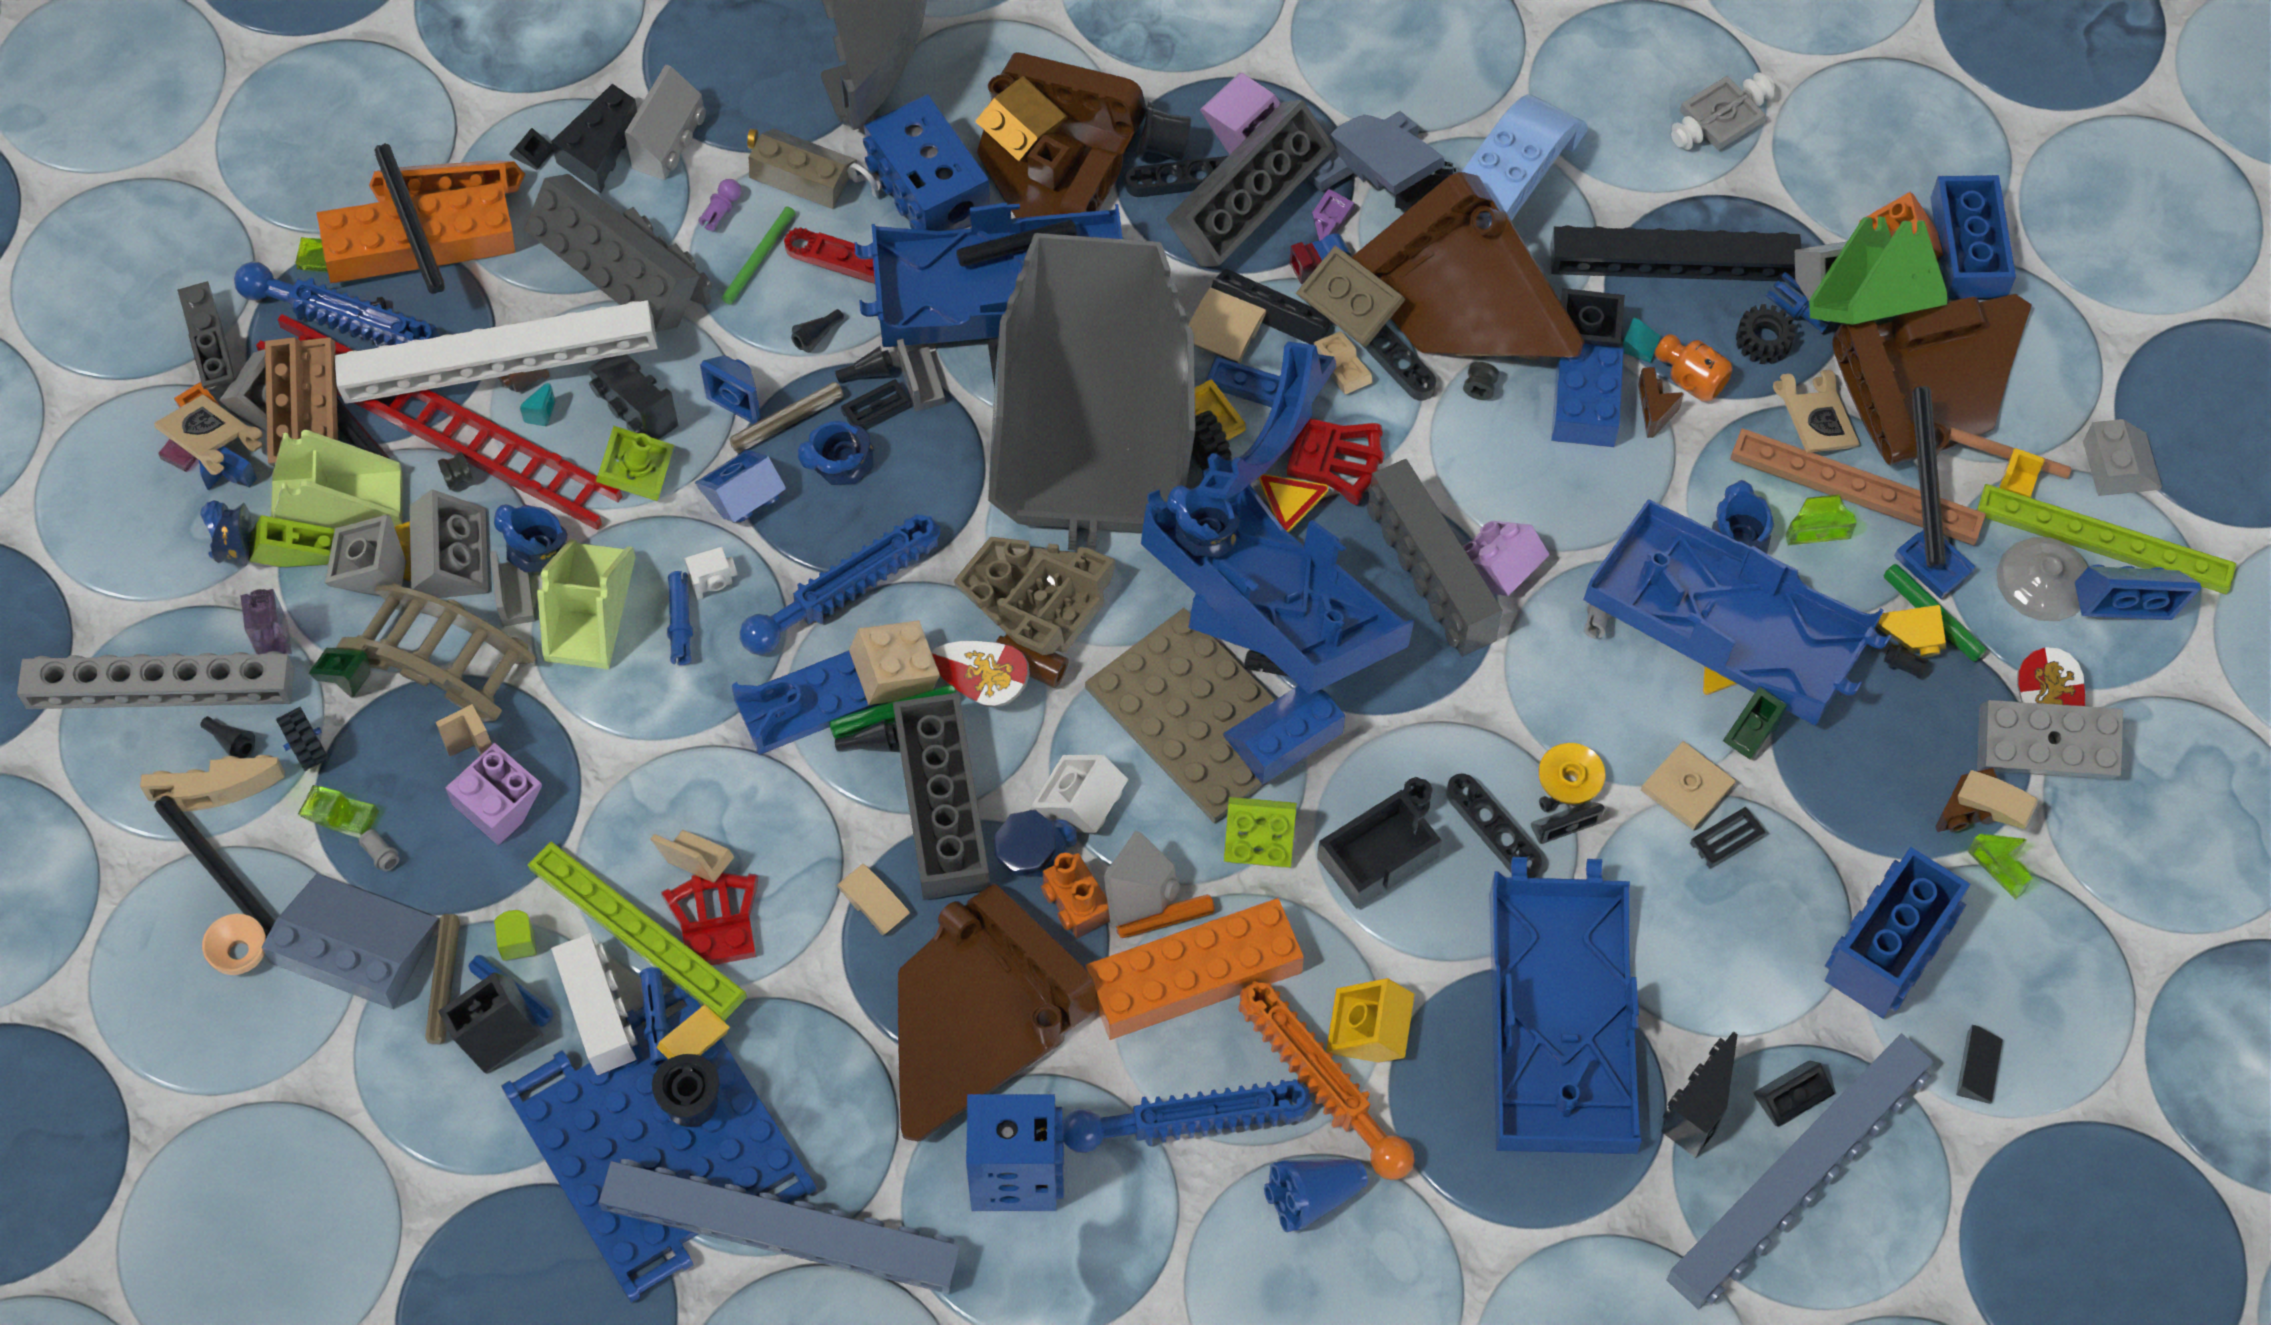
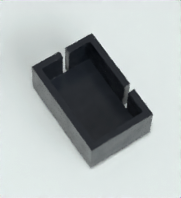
(1378, 849)

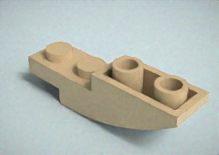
(225, 783)

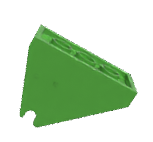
(1880, 275)

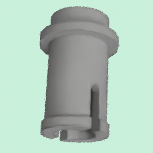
(1596, 620)
(383, 855)

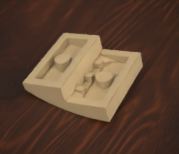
(1225, 324)

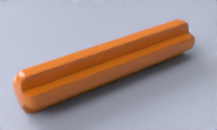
(1172, 914)

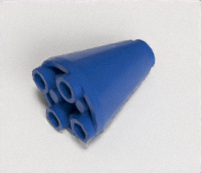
(1312, 1188)

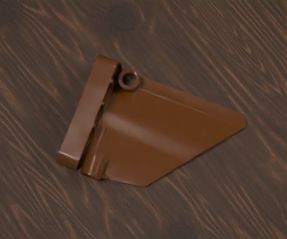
(1468, 282)
(981, 1007)

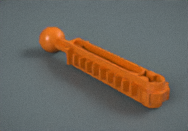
(1260, 1003)

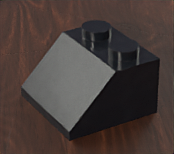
(1595, 315)

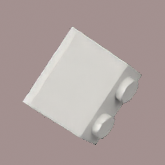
(1081, 791)

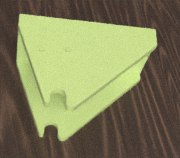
(334, 483)
(583, 603)

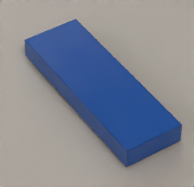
(1244, 381)

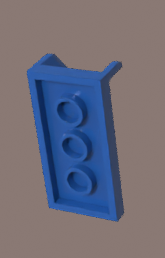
(800, 702)

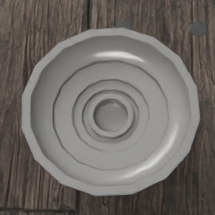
(2040, 578)

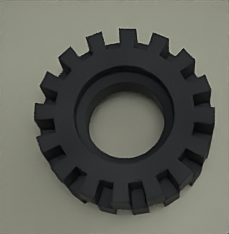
(1770, 320)
(1209, 439)

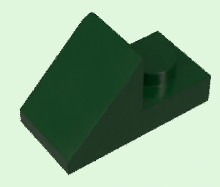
(344, 667)
(1755, 723)

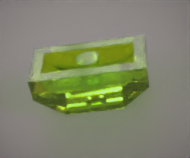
(1821, 521)

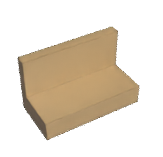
(463, 731)
(694, 854)

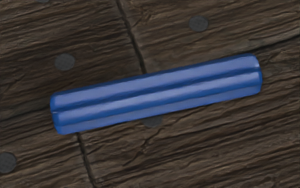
(483, 968)

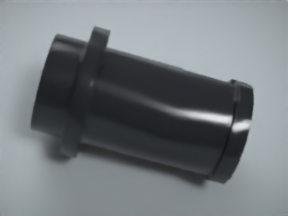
(1905, 660)

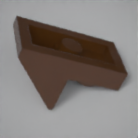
(1656, 405)

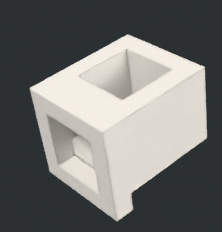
(710, 571)

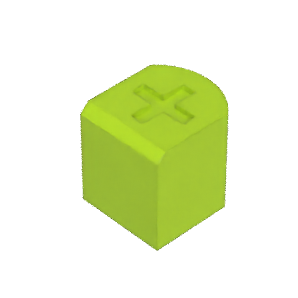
(514, 935)

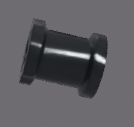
(1419, 789)

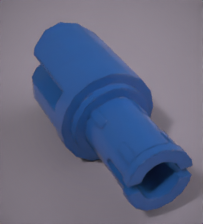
(1801, 304)

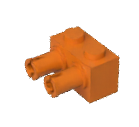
(1076, 894)

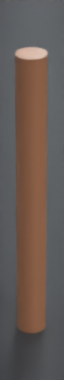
(2003, 451)

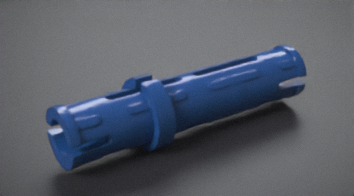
(679, 629)
(655, 1013)

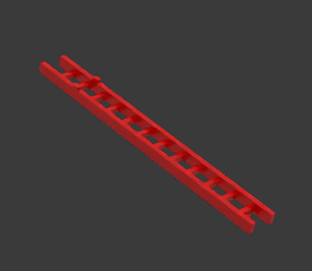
(486, 429)

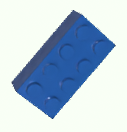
(1973, 236)

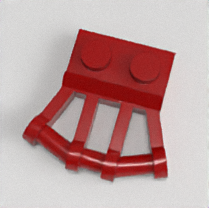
(1316, 452)
(718, 938)

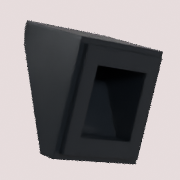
(532, 149)

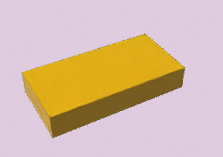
(694, 1034)

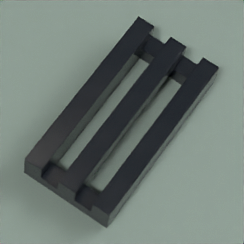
(878, 410)
(1706, 851)

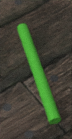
(758, 255)

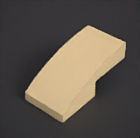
(1350, 371)
(1999, 798)
(873, 898)

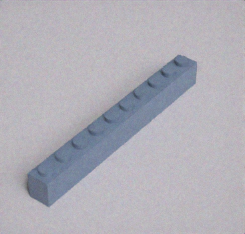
(1799, 1171)
(779, 1226)

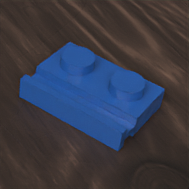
(1938, 580)

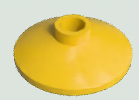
(1578, 762)

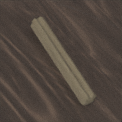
(786, 417)
(442, 977)

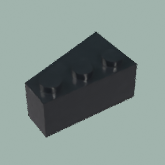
(596, 137)
(633, 396)

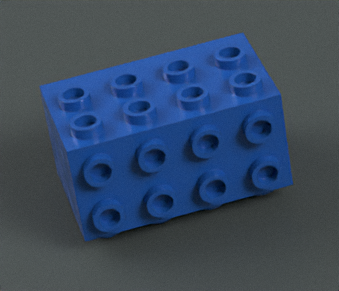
(1897, 933)

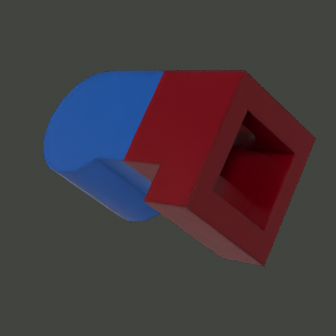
(1307, 257)

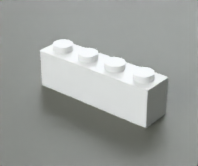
(594, 1004)

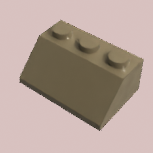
(799, 167)

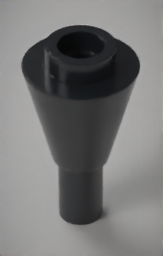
(810, 333)
(871, 365)
(874, 737)
(232, 739)

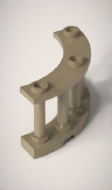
(418, 666)

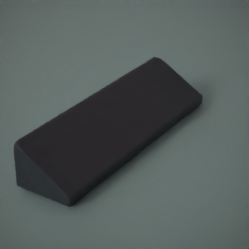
(1282, 311)

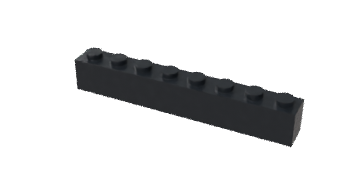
(1673, 253)

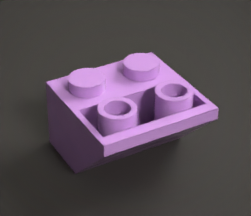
(1238, 110)
(1506, 554)
(494, 793)

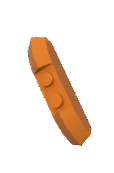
(451, 176)

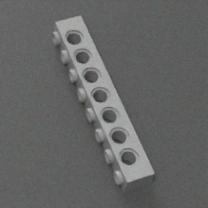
(105, 691)

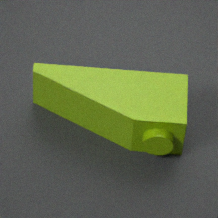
(289, 543)

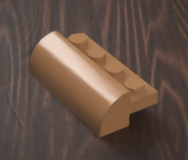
(299, 390)

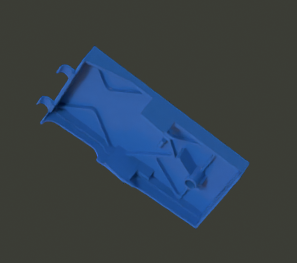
(932, 298)
(1283, 594)
(1733, 610)
(1563, 1014)

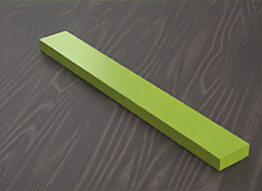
(2104, 537)
(637, 931)

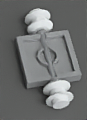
(1723, 112)

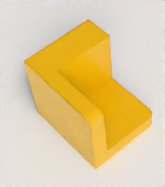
(2021, 472)

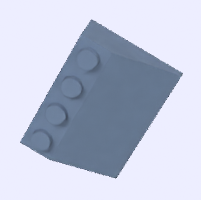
(350, 940)

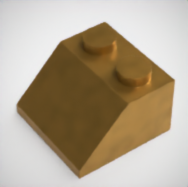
(1020, 118)

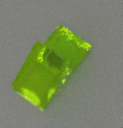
(1996, 857)

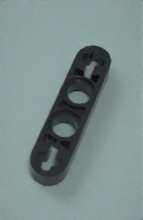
(1180, 169)
(1403, 377)
(1489, 829)

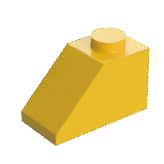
(1916, 629)

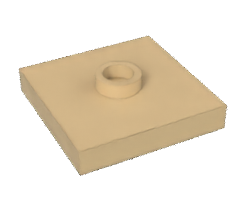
(1688, 785)

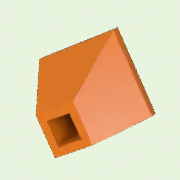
(1907, 209)

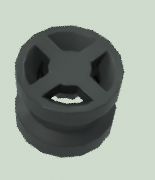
(1481, 380)
(455, 470)

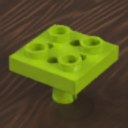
(637, 457)
(1260, 821)

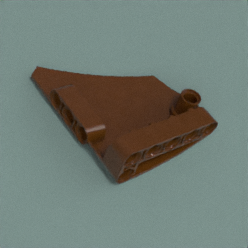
(1101, 113)
(1952, 348)

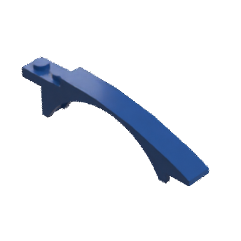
(1300, 382)

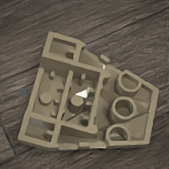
(1035, 592)

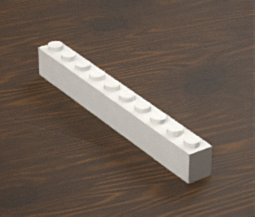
(495, 352)

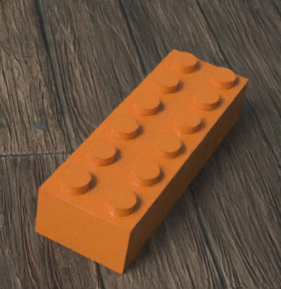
(457, 224)
(1194, 968)

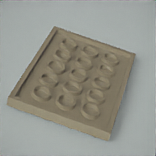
(1176, 701)

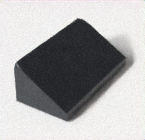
(1567, 822)
(1979, 1065)
(1794, 1092)

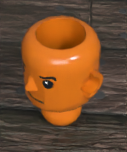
(1695, 367)

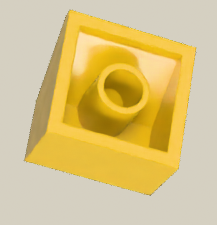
(1371, 1021)

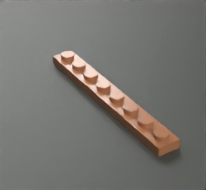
(1851, 484)

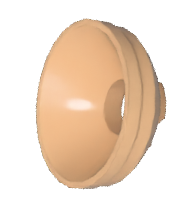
(227, 933)

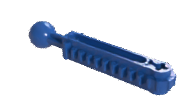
(329, 307)
(831, 589)
(1085, 1129)

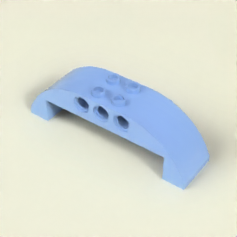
(1523, 150)

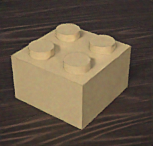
(893, 661)

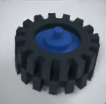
(302, 738)

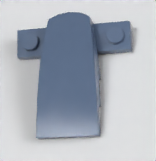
(1377, 151)

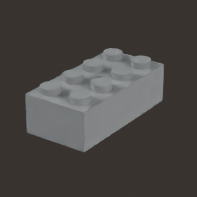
(2016, 739)

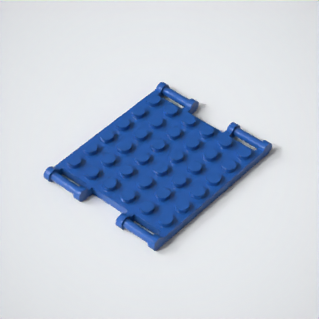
(614, 1117)

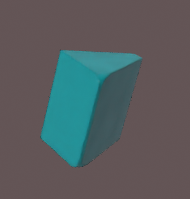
(1640, 341)
(539, 406)

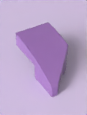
(1331, 213)

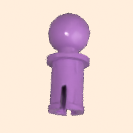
(728, 191)

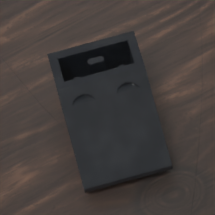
(1699, 1108)

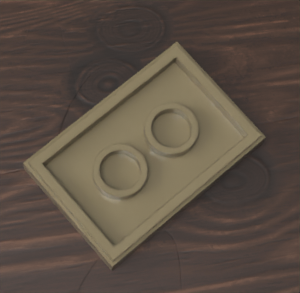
(1350, 296)

